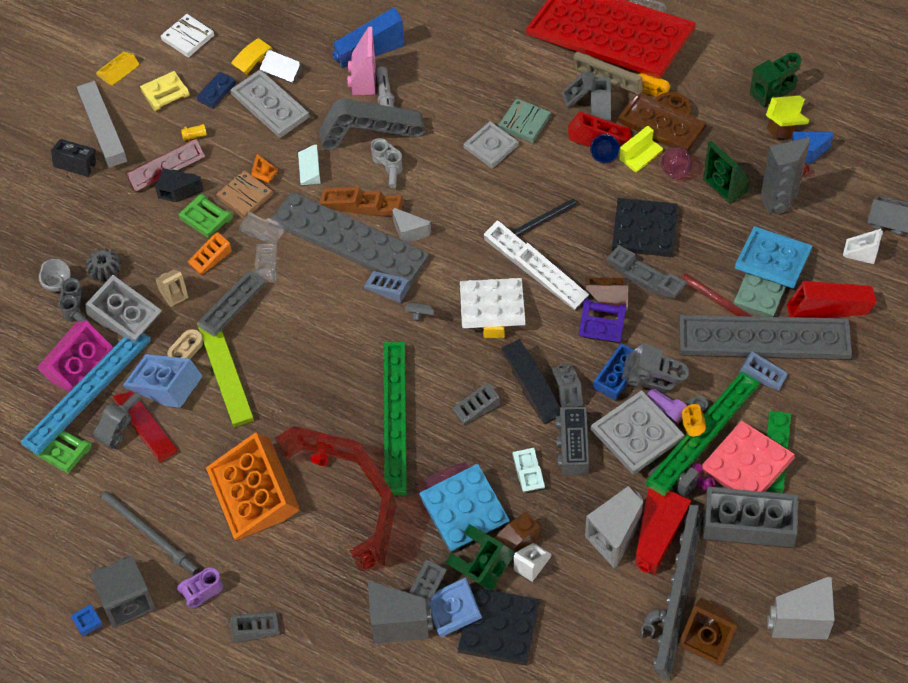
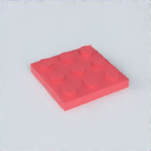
(747, 460)

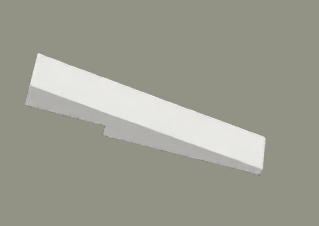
(535, 265)

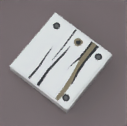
(187, 35)

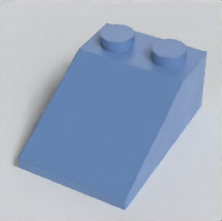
(164, 379)

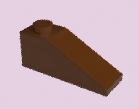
(519, 533)

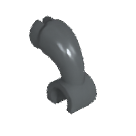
(652, 617)

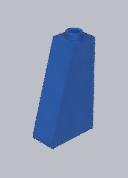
(387, 36)

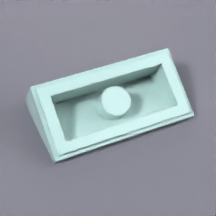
(309, 166)

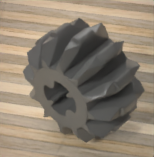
(103, 264)

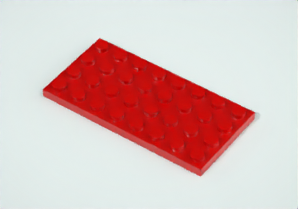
(614, 32)

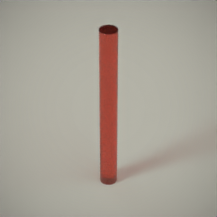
(714, 296)

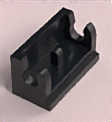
(73, 157)

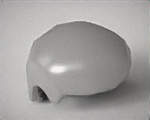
(53, 274)

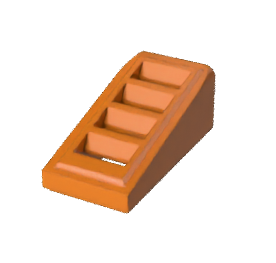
(212, 244)

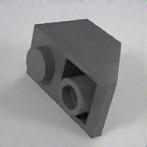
(601, 98)

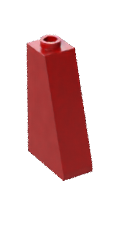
(831, 300)
(659, 527)

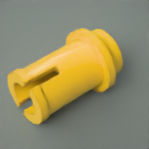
(193, 132)

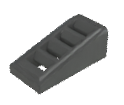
(479, 394)
(255, 633)

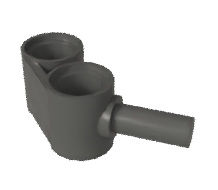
(71, 300)
(115, 418)

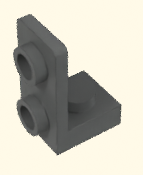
(569, 385)
(685, 482)

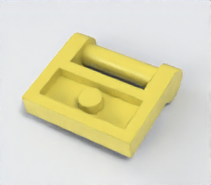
(164, 90)

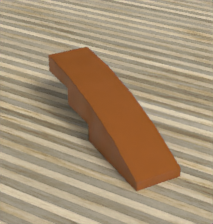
(355, 201)

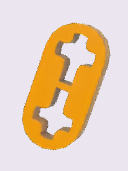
(654, 86)
(693, 420)

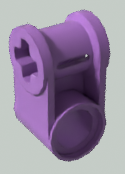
(200, 588)

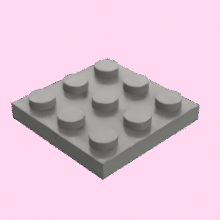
(637, 432)

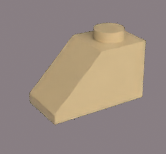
(172, 287)

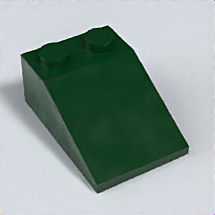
(724, 174)

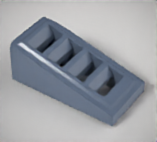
(395, 281)
(765, 365)

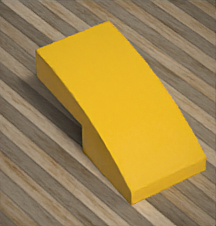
(251, 55)

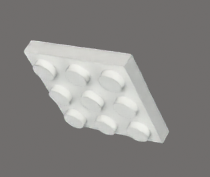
(492, 303)

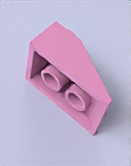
(363, 66)

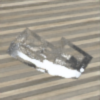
(262, 229)

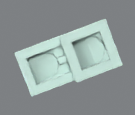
(528, 470)

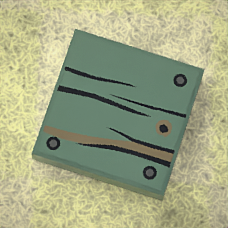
(524, 120)

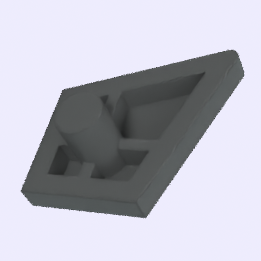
(418, 308)

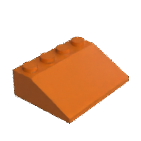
(252, 487)

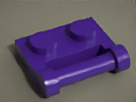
(600, 327)

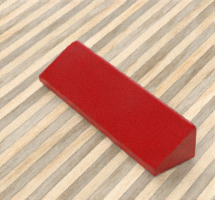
(147, 428)

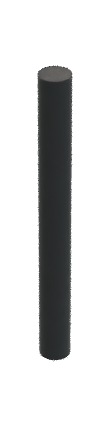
(544, 218)

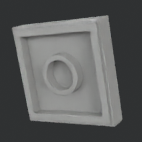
(491, 144)

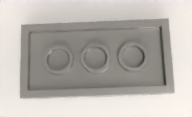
(270, 103)

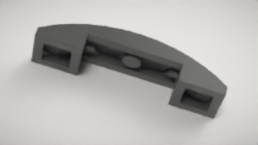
(645, 276)

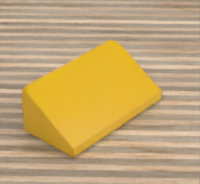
(118, 68)

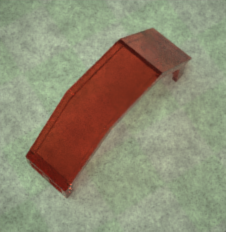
(299, 439)

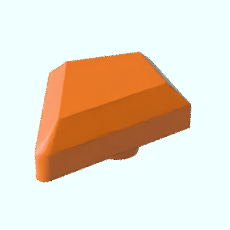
(263, 169)

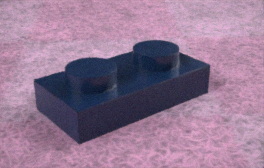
(216, 90)

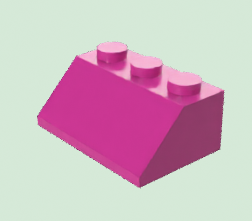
(74, 356)

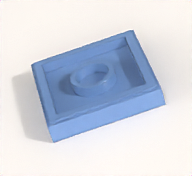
(454, 607)

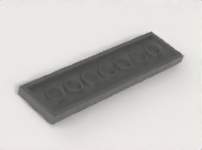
(349, 238)
(765, 336)

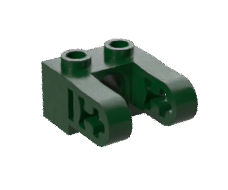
(771, 76)
(489, 561)

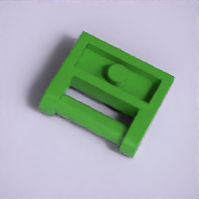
(202, 220)
(63, 456)

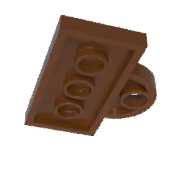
(669, 122)

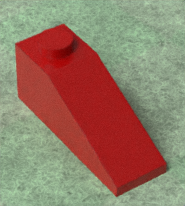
(587, 127)

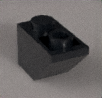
(177, 185)

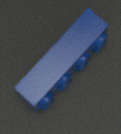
(610, 378)

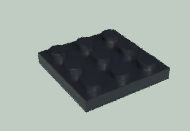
(645, 227)
(503, 630)

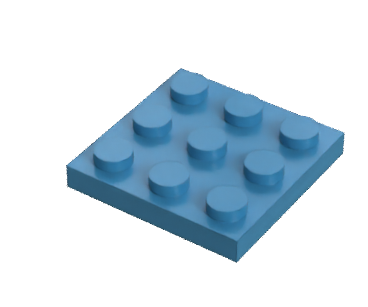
(773, 257)
(463, 501)

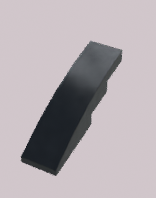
(532, 381)

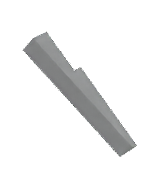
(102, 124)

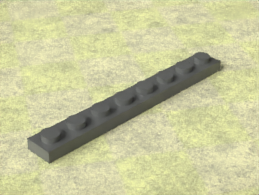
(677, 598)

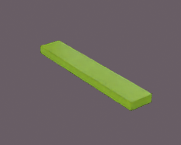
(227, 378)

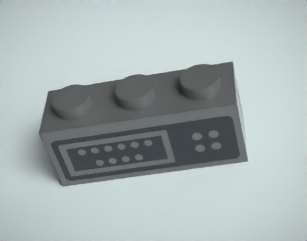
(573, 441)

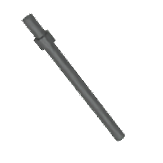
(179, 557)

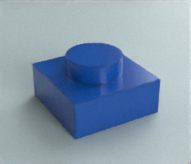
(86, 620)

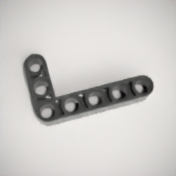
(368, 116)

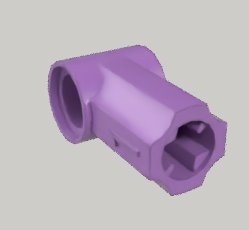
(669, 407)

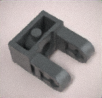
(648, 364)

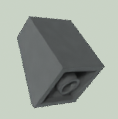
(122, 591)
(397, 615)

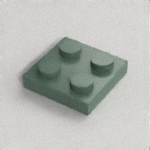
(759, 296)

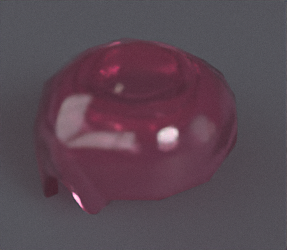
(676, 163)

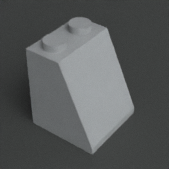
(614, 524)
(803, 612)

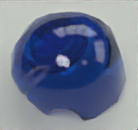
(605, 148)

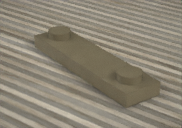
(618, 76)

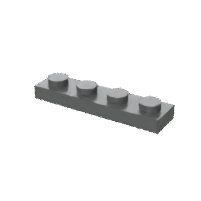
(231, 303)

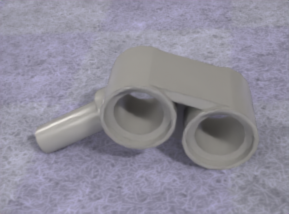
(390, 157)

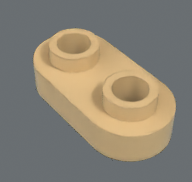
(183, 347)

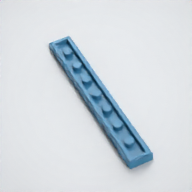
(83, 393)

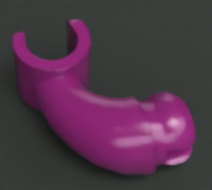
(702, 483)

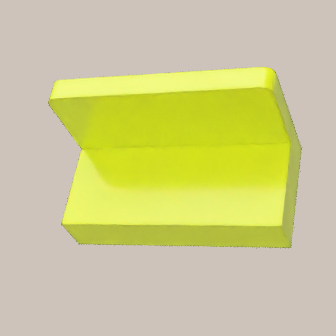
(786, 111)
(640, 150)

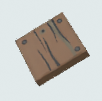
(244, 194)

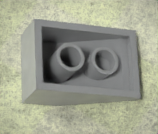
(122, 309)

